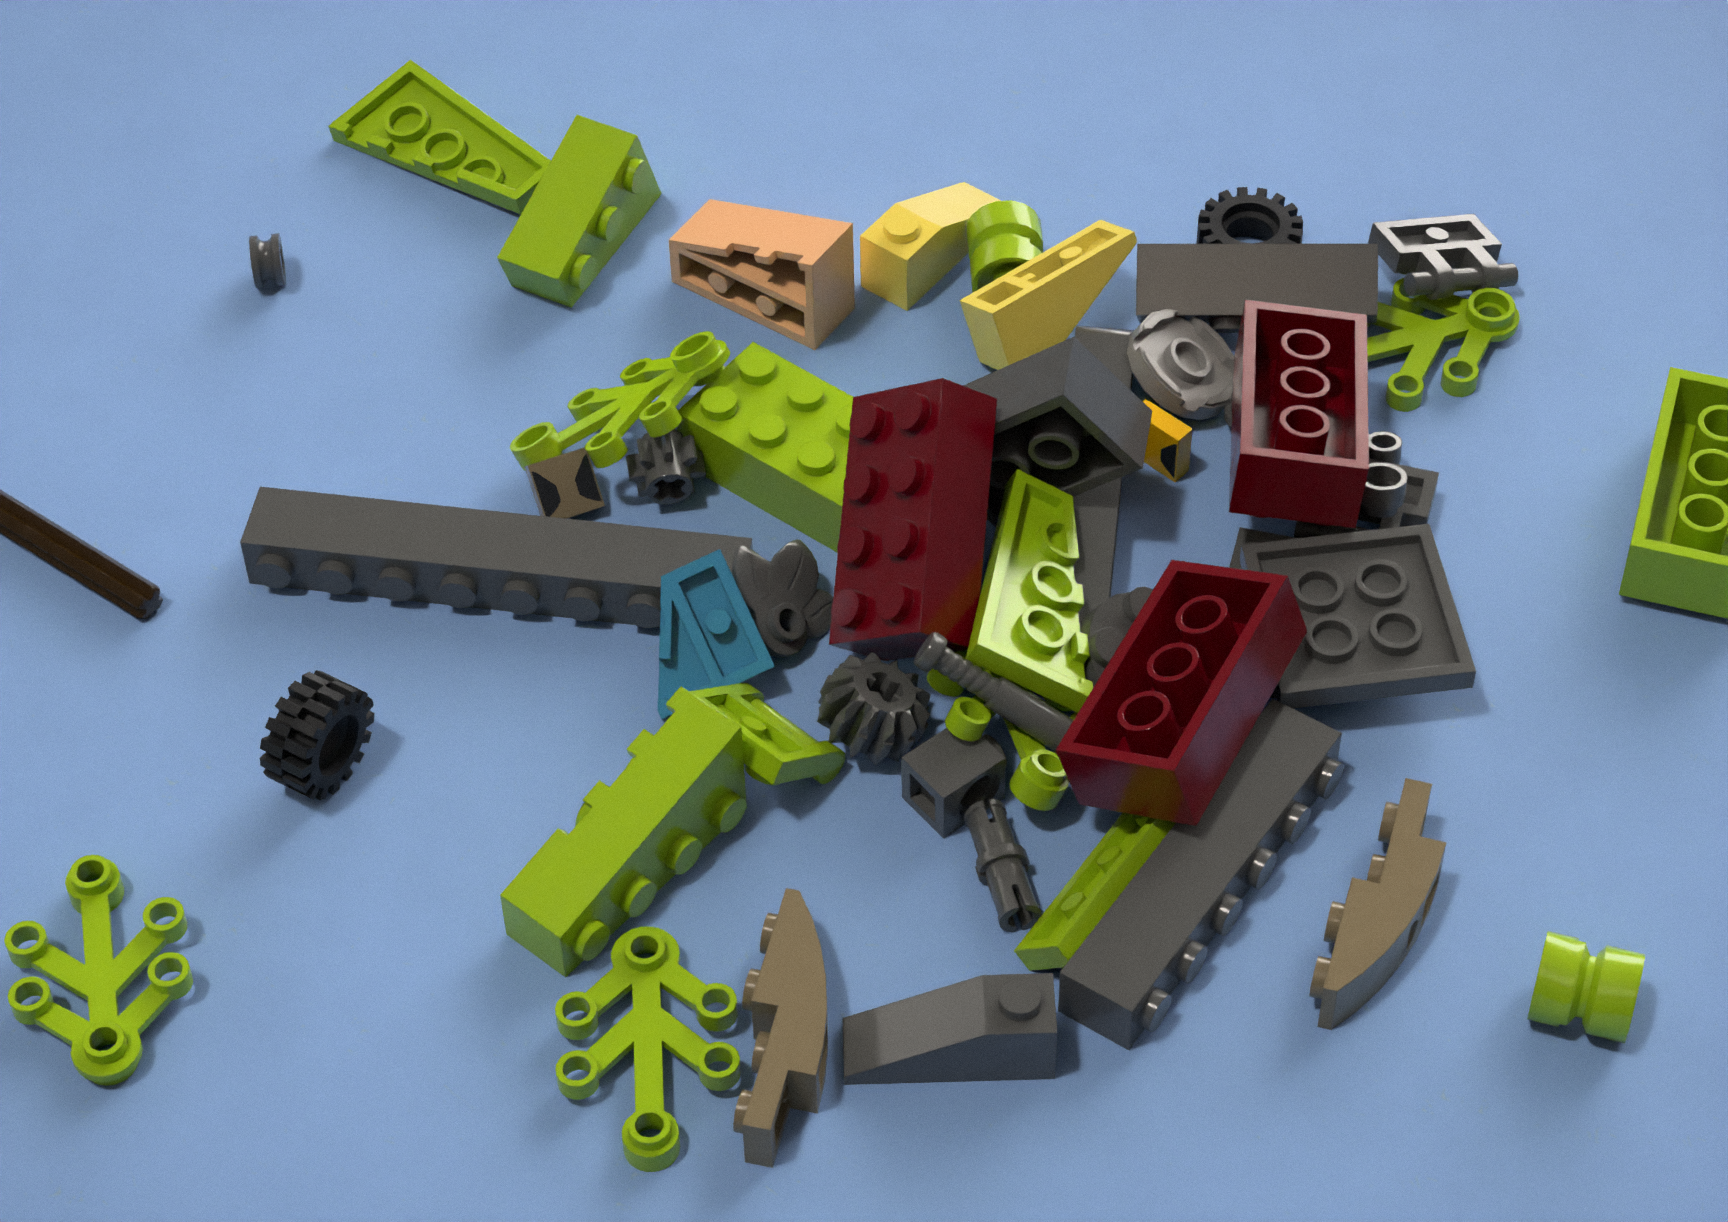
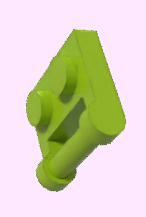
(773, 745)

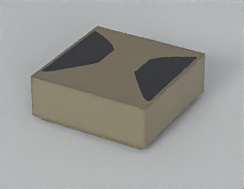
(565, 485)

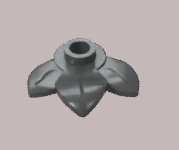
(783, 596)

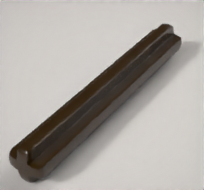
(78, 558)

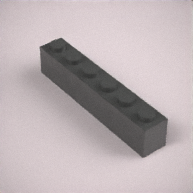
(1198, 878)

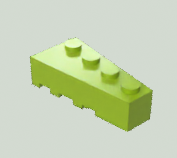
(630, 836)

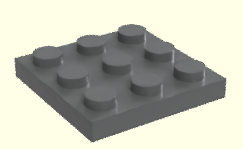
(1372, 616)

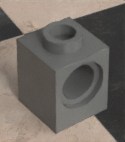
(950, 776)

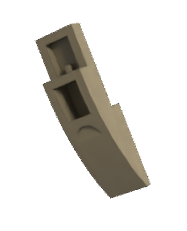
(1382, 913)
(788, 1029)

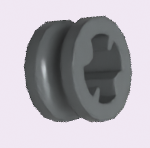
(267, 260)

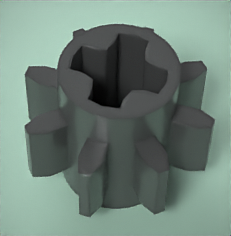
(666, 467)

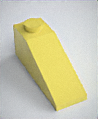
(918, 243)
(1044, 296)

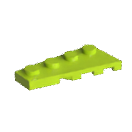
(443, 137)
(1030, 596)

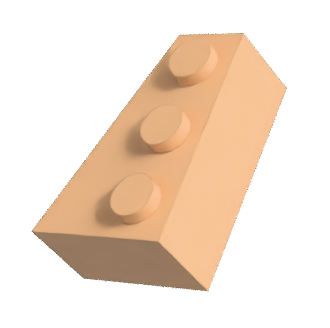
(769, 267)

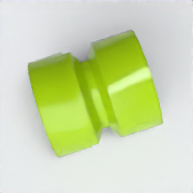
(1001, 239)
(1586, 987)

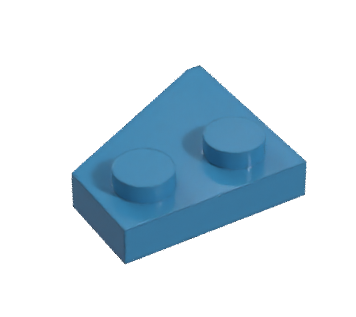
(705, 631)

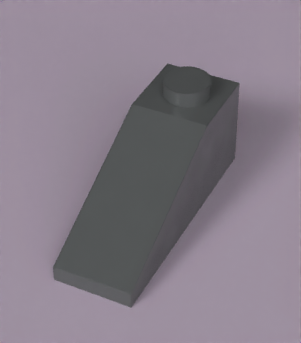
(957, 1034)

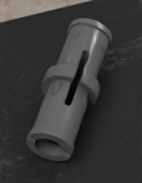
(1002, 865)

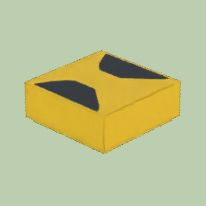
(1168, 444)

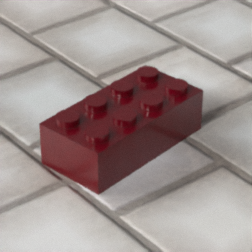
(1299, 414)
(913, 518)
(1182, 691)

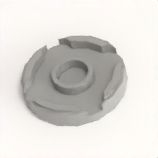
(1182, 364)

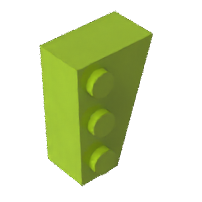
(579, 212)

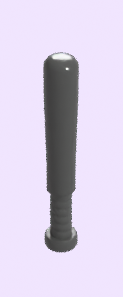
(999, 694)

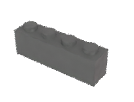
(1218, 278)

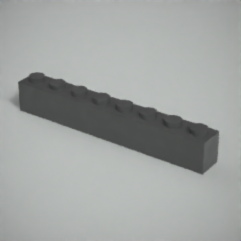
(467, 556)

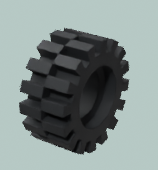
(1249, 217)
(316, 735)

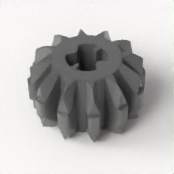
(873, 708)

